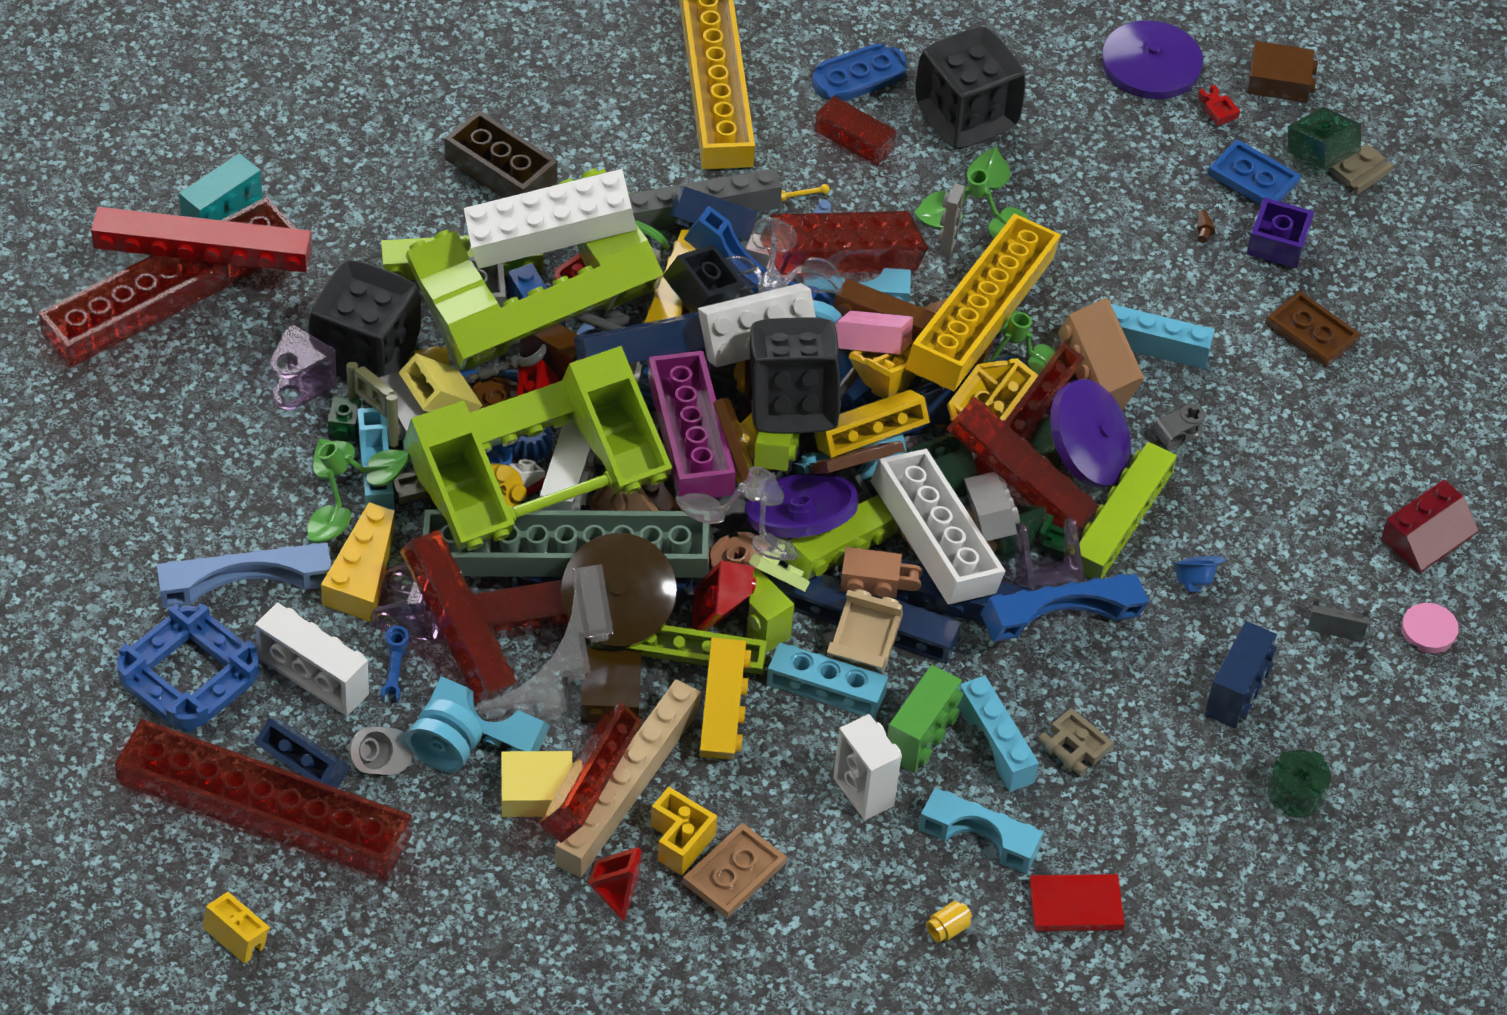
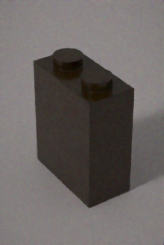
(611, 681)

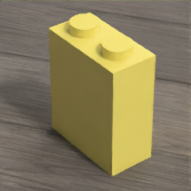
(437, 384)
(532, 780)

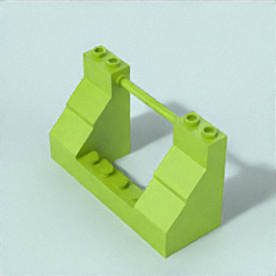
(476, 326)
(597, 396)

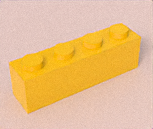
(874, 423)
(723, 699)

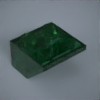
(952, 459)

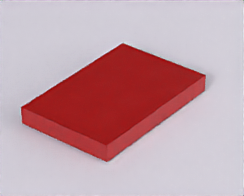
(1076, 902)

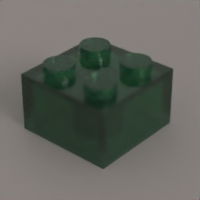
(1324, 138)

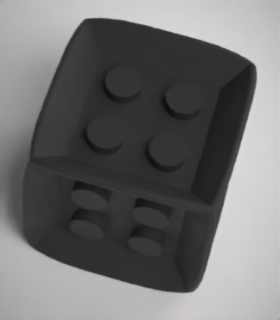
(970, 87)
(367, 318)
(794, 375)

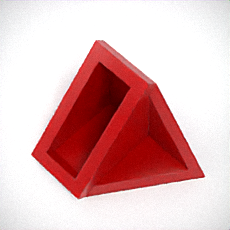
(616, 879)

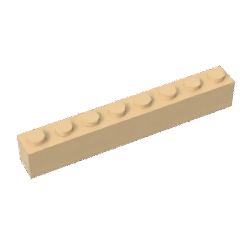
(631, 776)

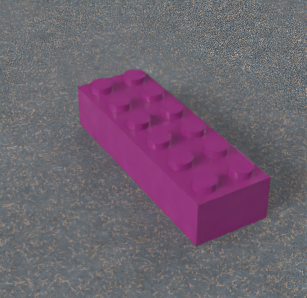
(691, 425)

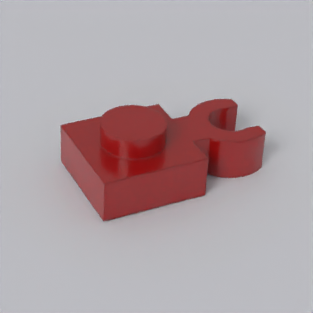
(1218, 108)

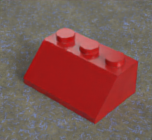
(721, 593)

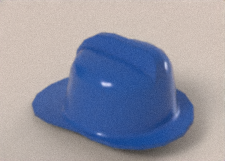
(1197, 571)

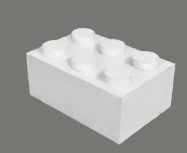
(867, 766)

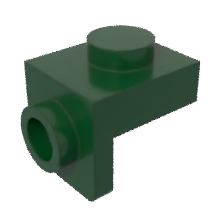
(1050, 538)

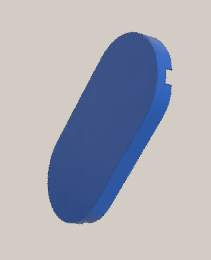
(859, 72)

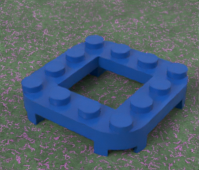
(180, 709)

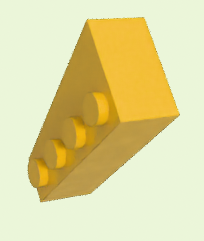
(360, 567)

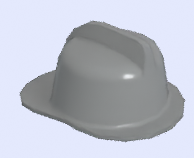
(380, 750)

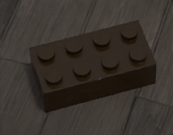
(499, 157)

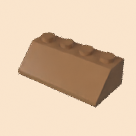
(1106, 352)

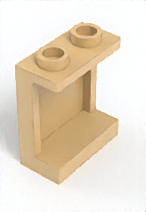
(866, 631)

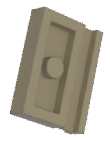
(1362, 169)

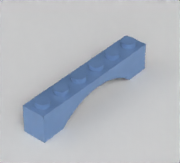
(189, 579)

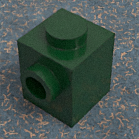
(344, 419)

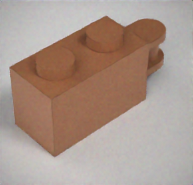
(878, 573)

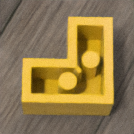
(685, 829)

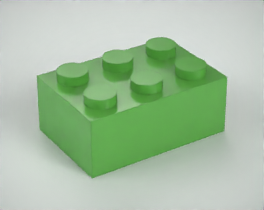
(925, 717)

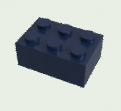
(1242, 675)

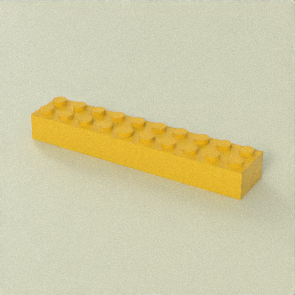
(717, 84)
(982, 302)

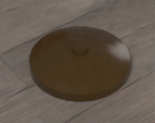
(637, 584)

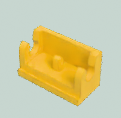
(235, 926)

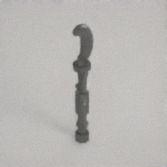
(516, 362)

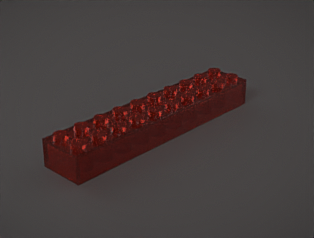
(143, 295)
(264, 799)

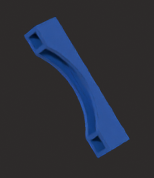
(717, 230)
(1112, 597)

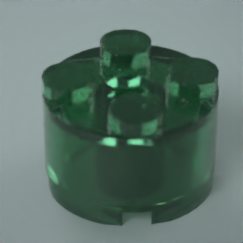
(1299, 782)

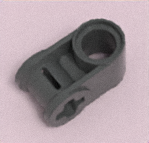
(1179, 426)

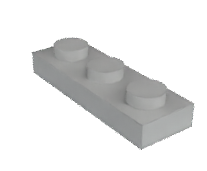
(951, 219)

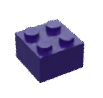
(1280, 232)

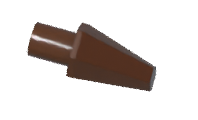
(1205, 226)

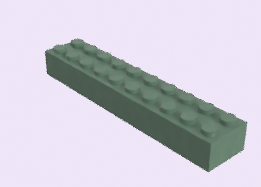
(549, 538)

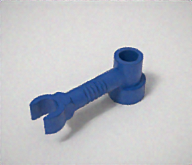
(397, 641)

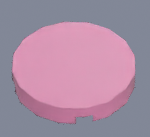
(1429, 627)

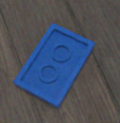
(1253, 173)

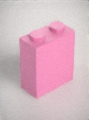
(874, 332)

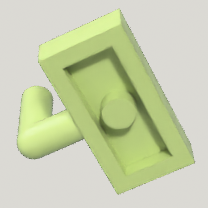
(791, 575)

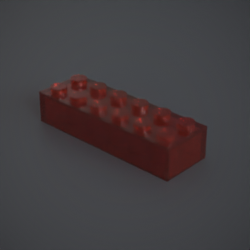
(853, 241)

